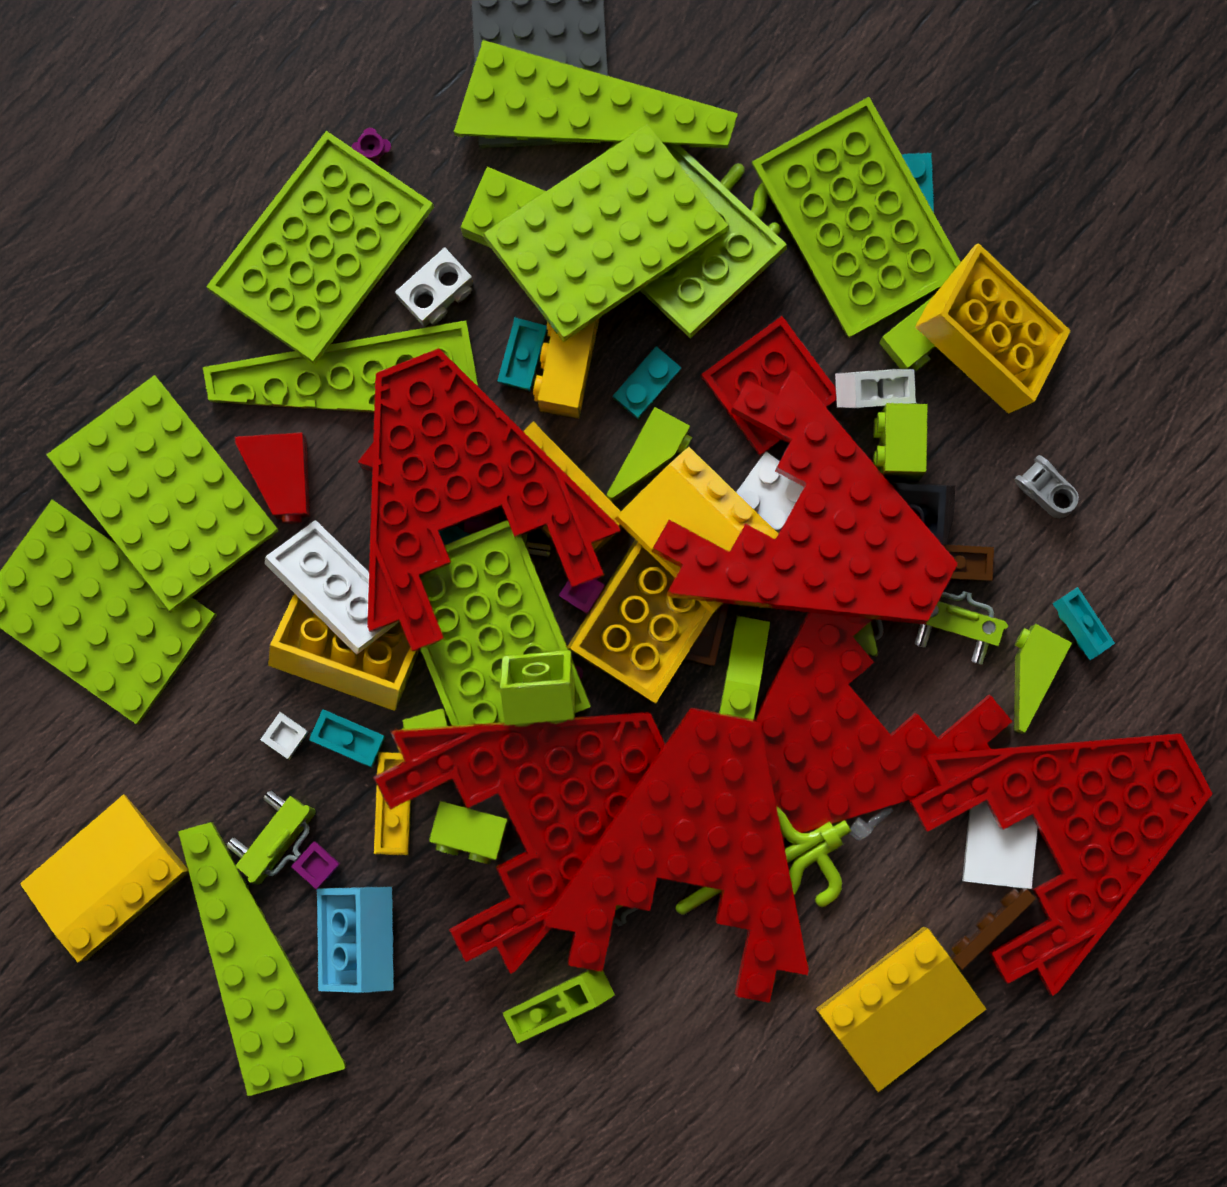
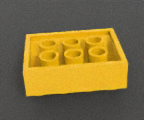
(994, 330)
(695, 499)
(637, 628)
(314, 652)
(103, 879)
(901, 1008)

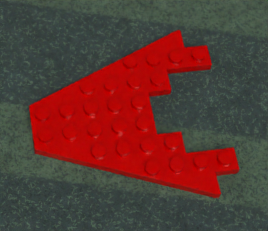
(445, 459)
(845, 544)
(827, 746)
(558, 790)
(1102, 811)
(699, 820)

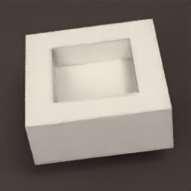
(284, 735)

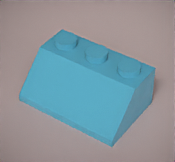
(355, 939)

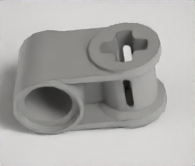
(1046, 486)

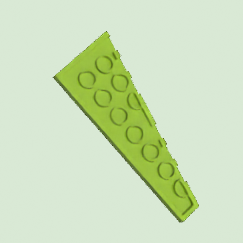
(546, 99)
(341, 377)
(265, 1004)

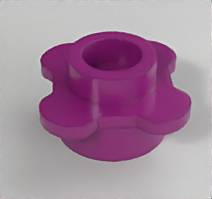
(371, 137)

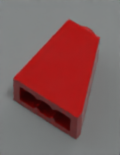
(280, 472)

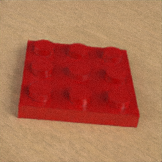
(767, 363)

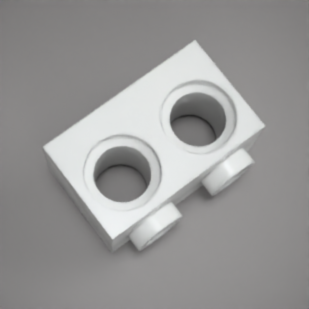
(428, 282)
(875, 388)

